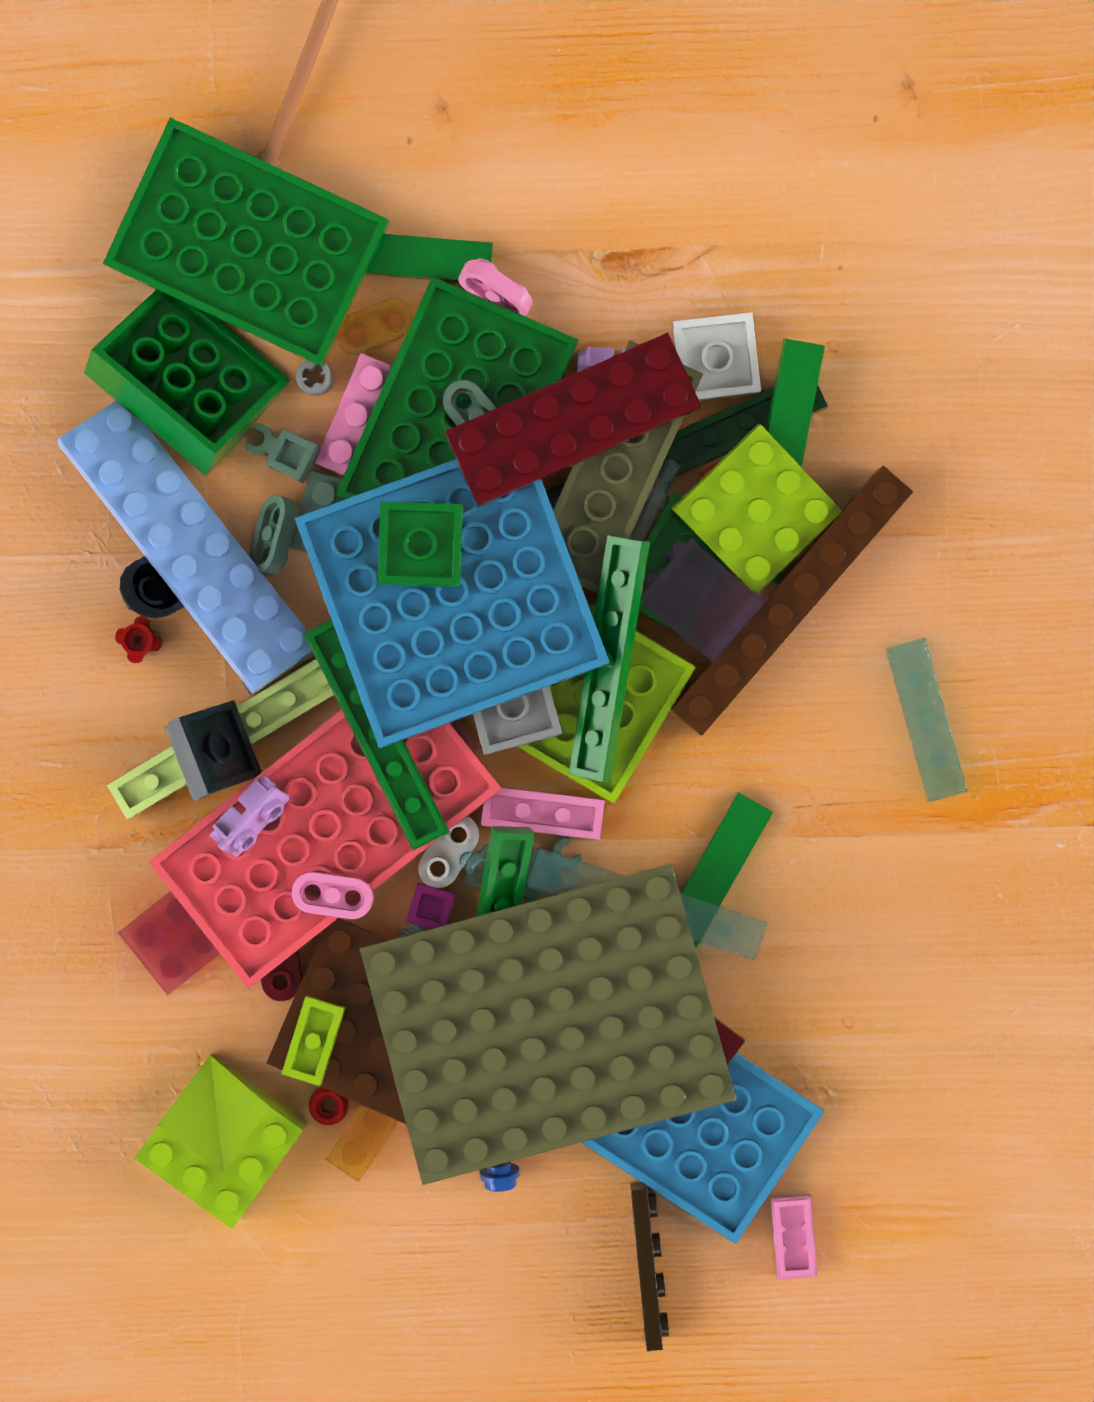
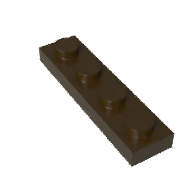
(651, 1283)

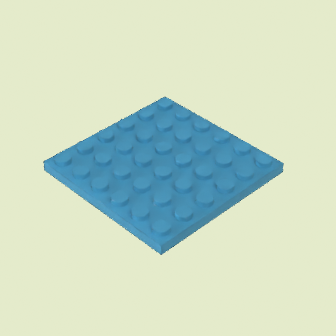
(445, 650)

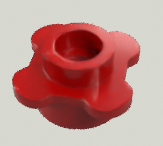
(149, 643)

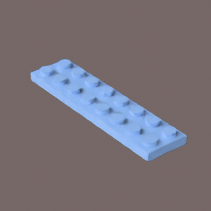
(187, 544)

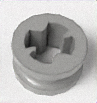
(317, 388)

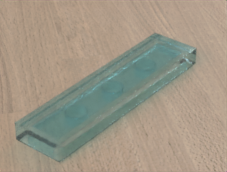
(926, 719)

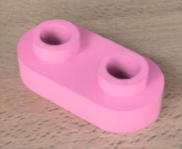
(485, 281)
(333, 895)

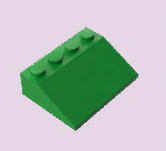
(185, 378)

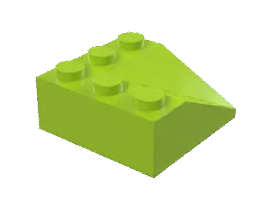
(221, 1141)

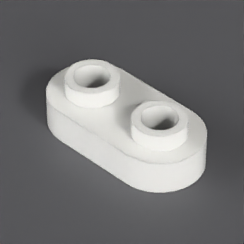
(448, 852)

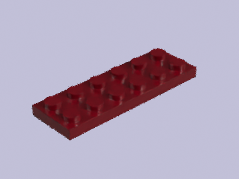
(573, 419)

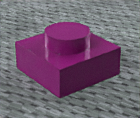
(430, 906)

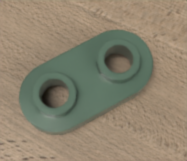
(479, 405)
(273, 534)

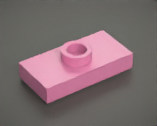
(793, 1236)

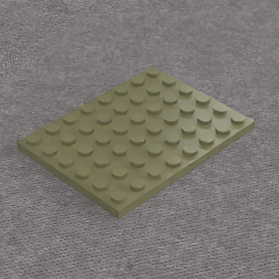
(547, 1024)

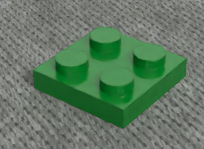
(420, 544)

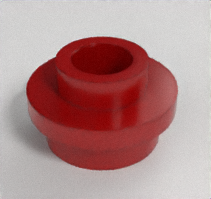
(327, 1117)

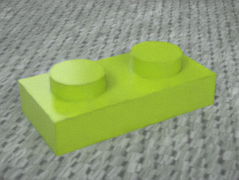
(313, 1040)

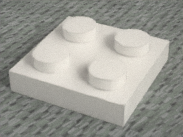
(722, 351)

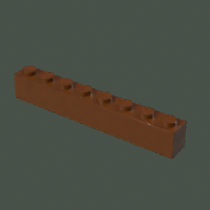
(792, 600)

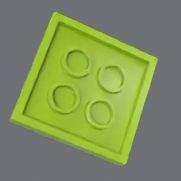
(757, 509)

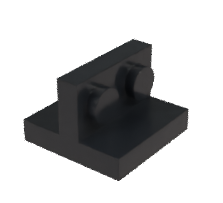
(213, 749)

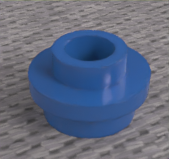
(500, 1177)

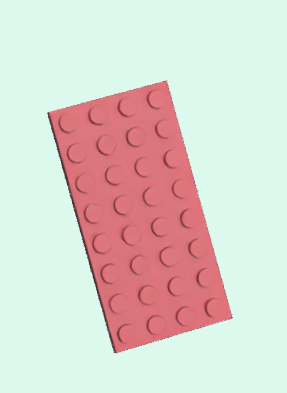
(329, 825)

